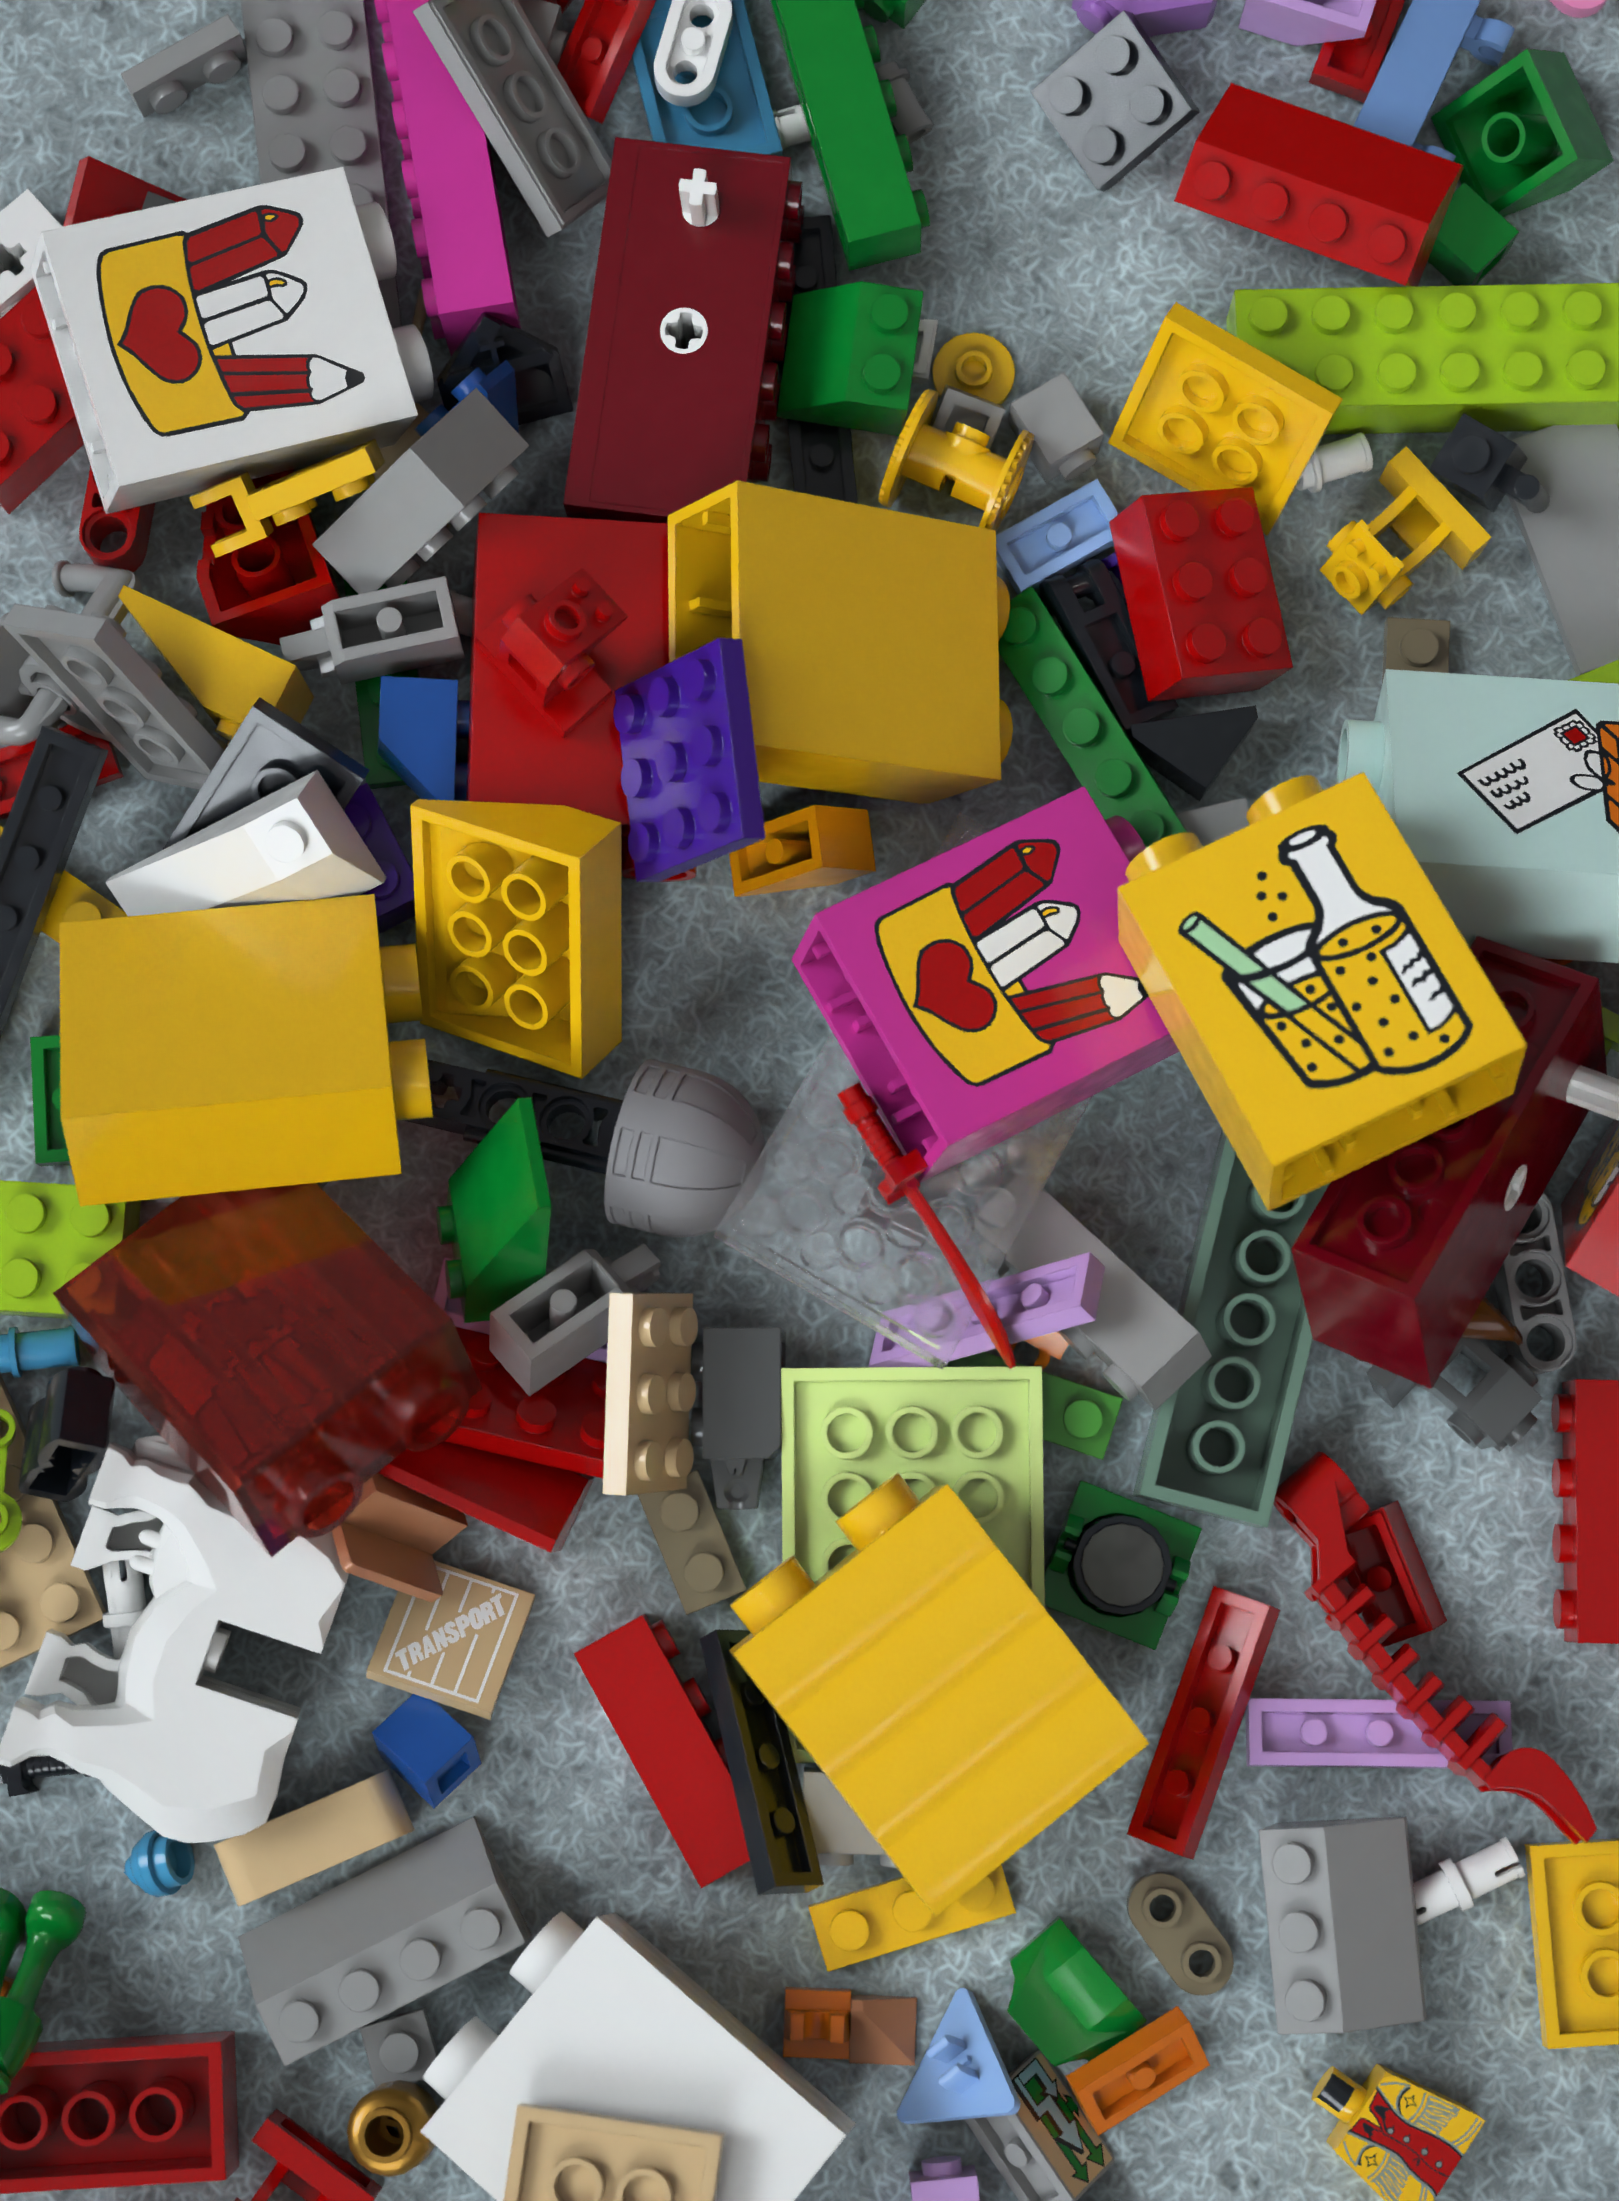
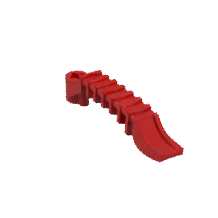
(1321, 1508)

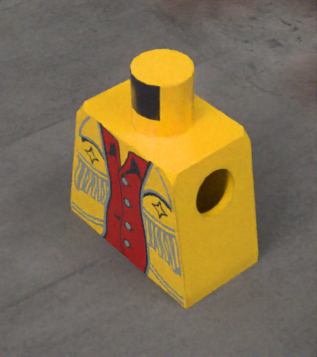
(1396, 2131)

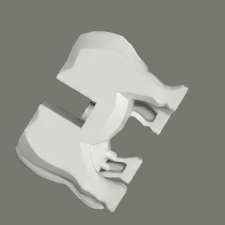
(154, 1730)

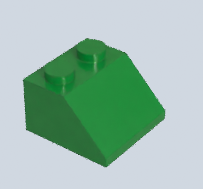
(1524, 133)
(851, 356)

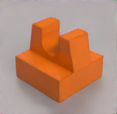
(817, 2023)

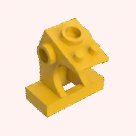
(1424, 520)

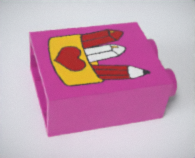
(988, 982)

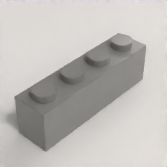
(1135, 1330)

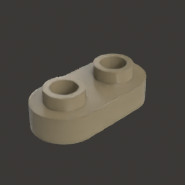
(1180, 1933)

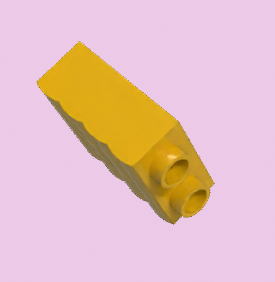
(932, 1689)

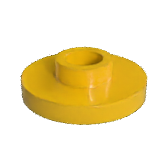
(976, 366)

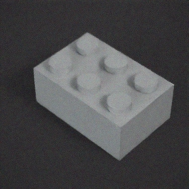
(421, 494)

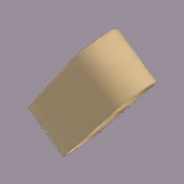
(314, 1837)

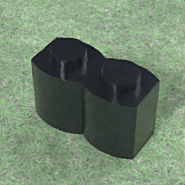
(67, 1434)

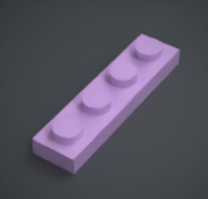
(1027, 1305)
(1353, 1733)

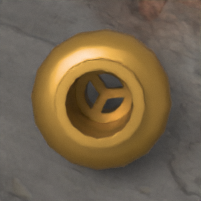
(372, 2132)

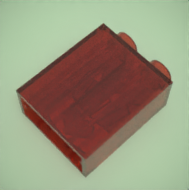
(273, 1352)

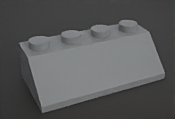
(381, 1941)

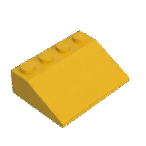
(520, 928)

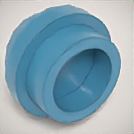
(160, 1864)

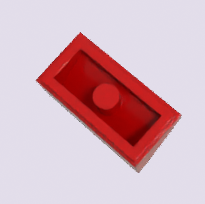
(1394, 1572)

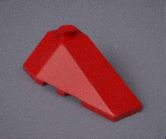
(268, 585)

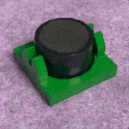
(1119, 1564)

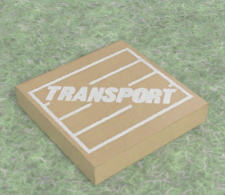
(456, 1645)

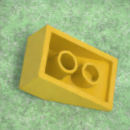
(217, 667)

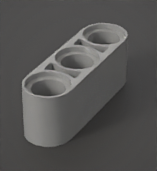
(1551, 1306)

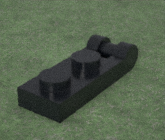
(1104, 640)

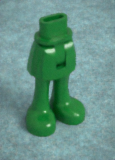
(51, 1926)

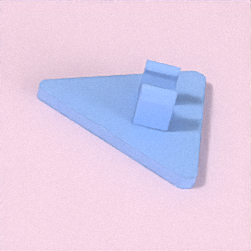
(960, 2071)

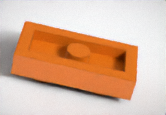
(1137, 2070)

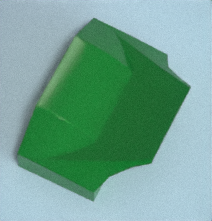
(1068, 1998)

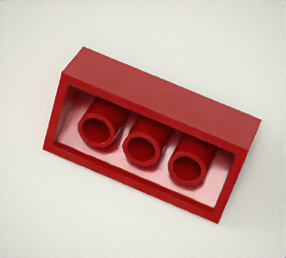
(1319, 184)
(503, 1491)

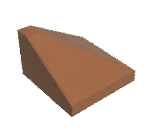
(882, 2030)

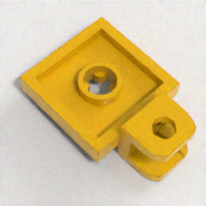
(291, 494)

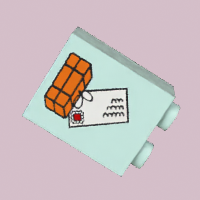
(1503, 802)

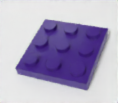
(689, 761)

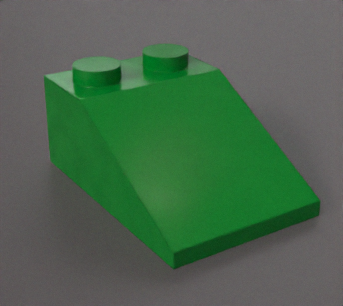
(497, 1216)

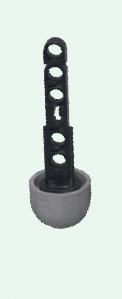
(667, 1149)

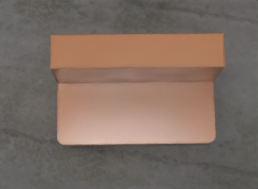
(394, 1537)

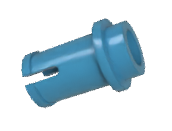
(38, 1350)

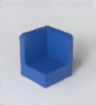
(427, 1748)

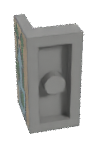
(1048, 2144)

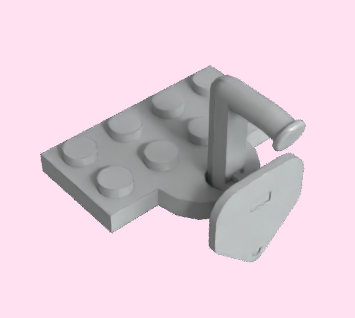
(89, 676)

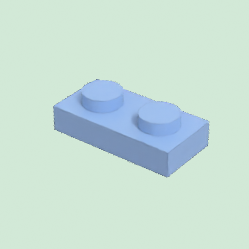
(1057, 537)

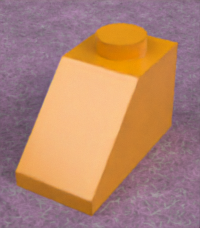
(805, 851)

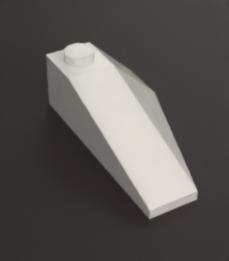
(272, 851)

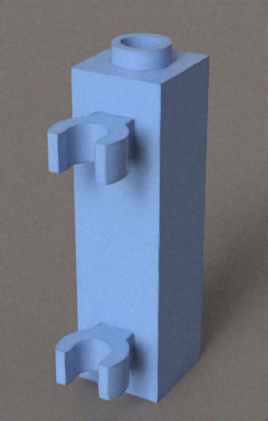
(1420, 63)

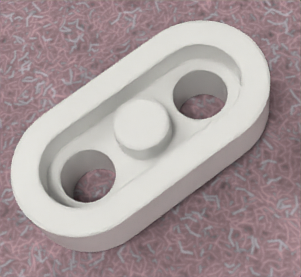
(692, 50)

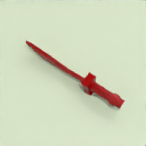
(903, 1180)

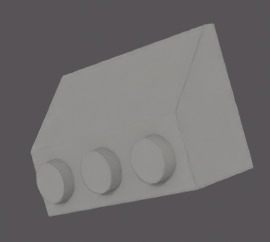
(1342, 1925)

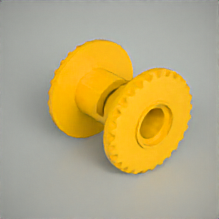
(961, 456)

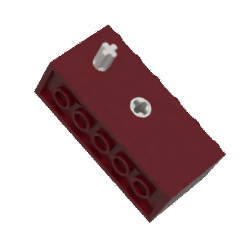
(683, 329)
(1420, 1234)

